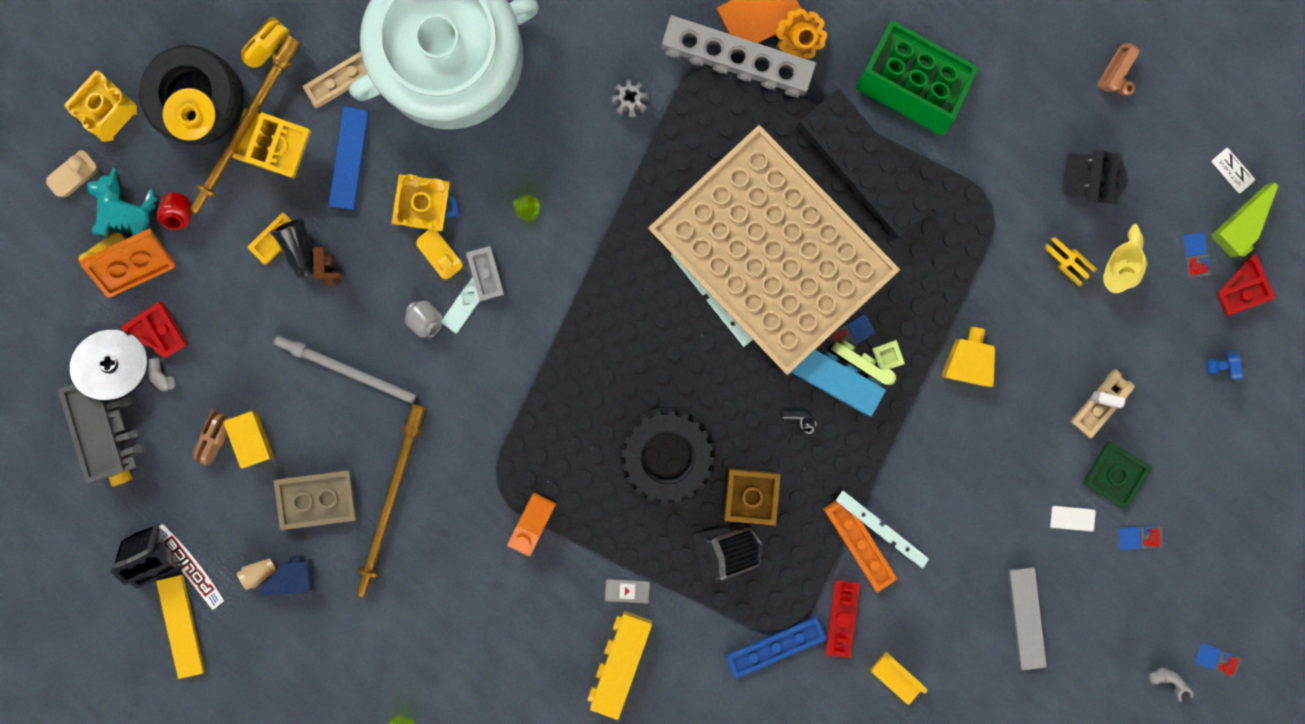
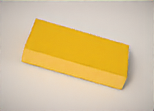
(265, 245)

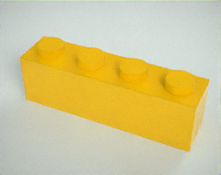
(621, 664)

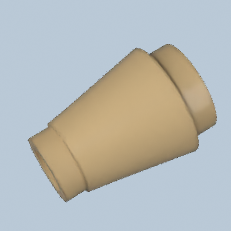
(256, 573)

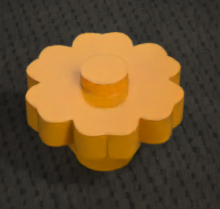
(801, 33)

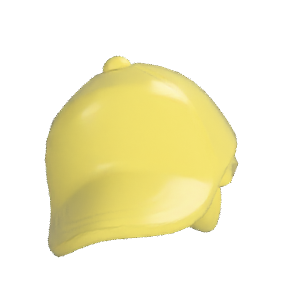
(1126, 263)

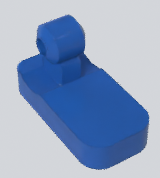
(1232, 363)

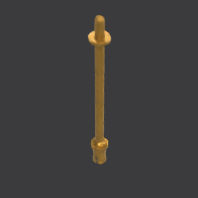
(280, 62)
(411, 431)

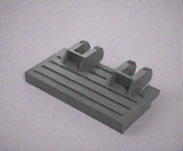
(94, 433)

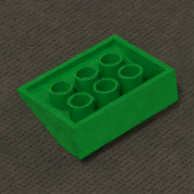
(917, 78)

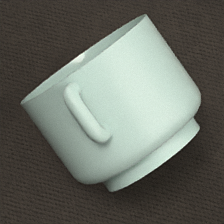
(442, 58)

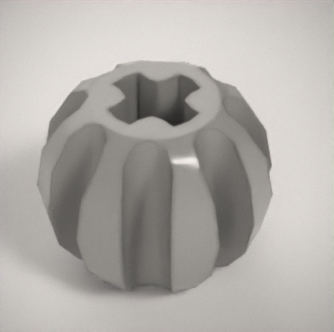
(627, 105)

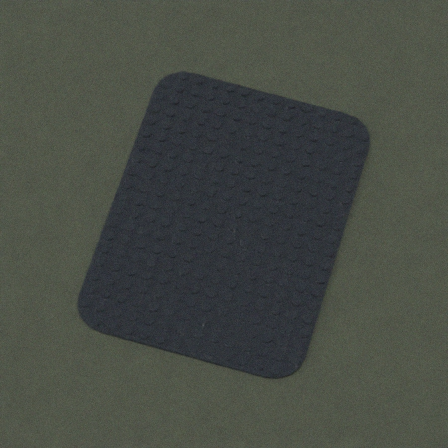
(653, 342)

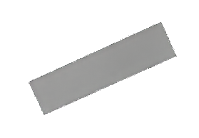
(1027, 618)

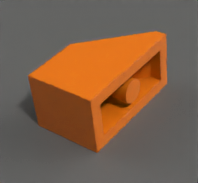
(531, 524)

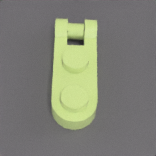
(865, 362)

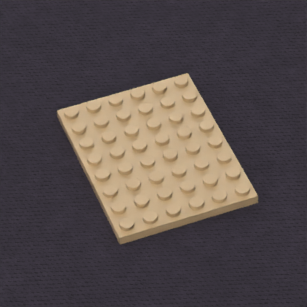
(773, 249)

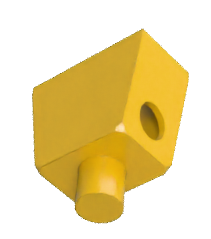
(971, 360)

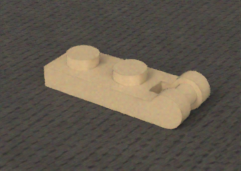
(1093, 414)

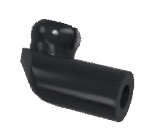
(802, 417)

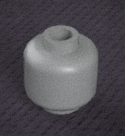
(423, 319)

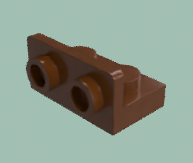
(323, 264)

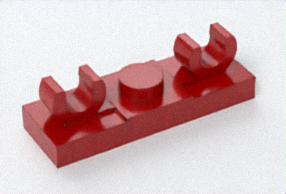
(842, 618)

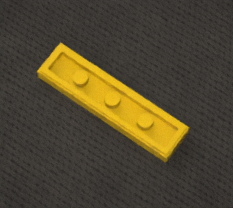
(180, 626)

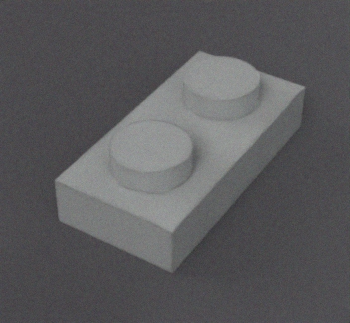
(485, 273)

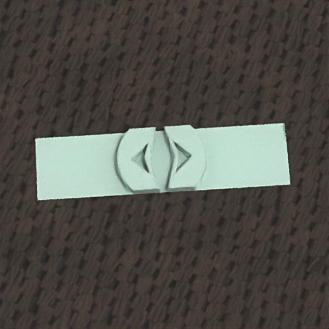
(462, 307)

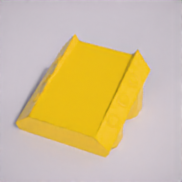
(101, 107)
(420, 202)

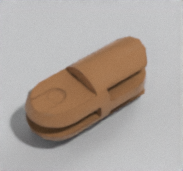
(211, 438)

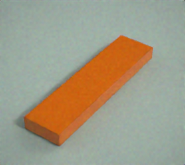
(861, 546)

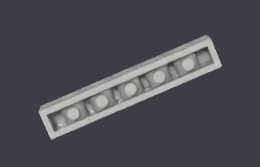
(800, 68)

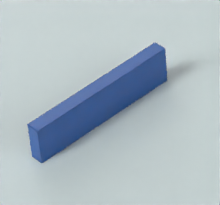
(349, 158)
(775, 647)

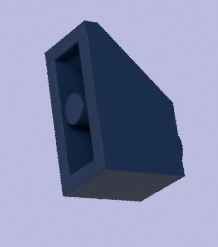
(290, 578)

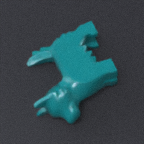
(116, 214)

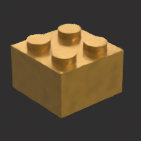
(751, 496)

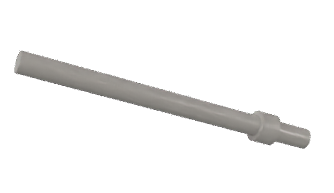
(300, 350)

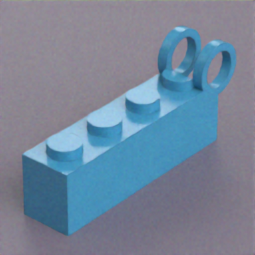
(841, 381)

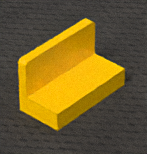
(248, 439)
(897, 678)

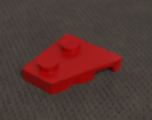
(1245, 288)
(158, 330)

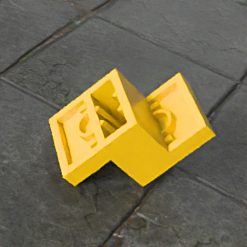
(273, 144)

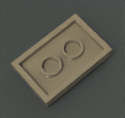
(315, 500)

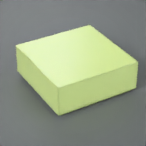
(888, 355)

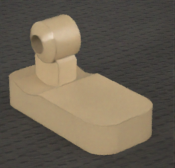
(72, 174)

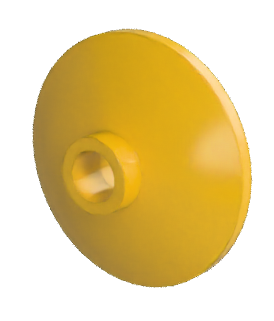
(177, 111)

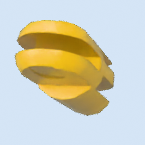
(264, 43)
(1069, 260)

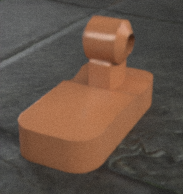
(1113, 77)

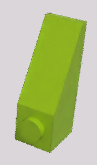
(1246, 224)

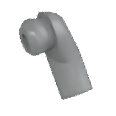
(158, 378)

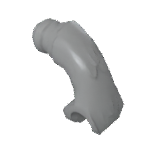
(1166, 675)

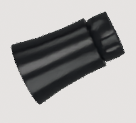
(296, 246)

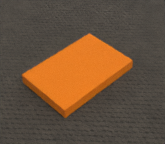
(754, 18)
(128, 263)

